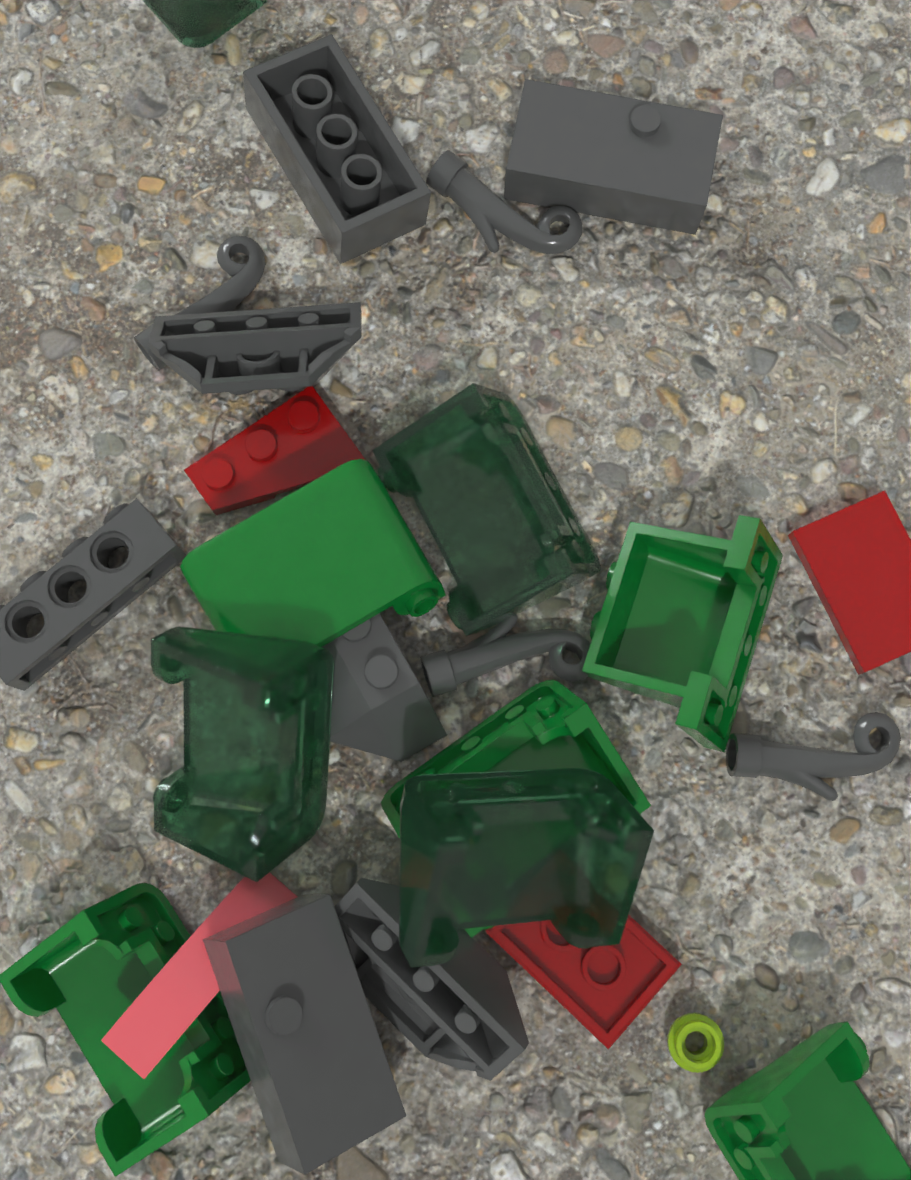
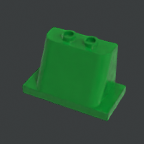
(685, 621)

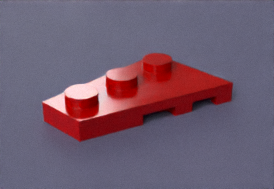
(274, 455)

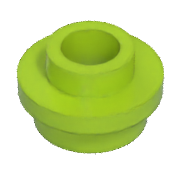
(707, 1055)

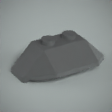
(256, 347)
(378, 697)
(448, 1011)

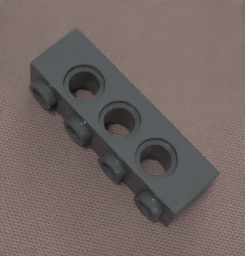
(107, 592)

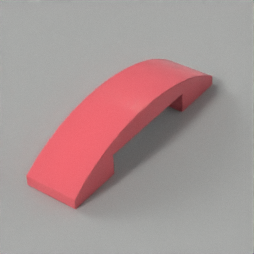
(186, 981)

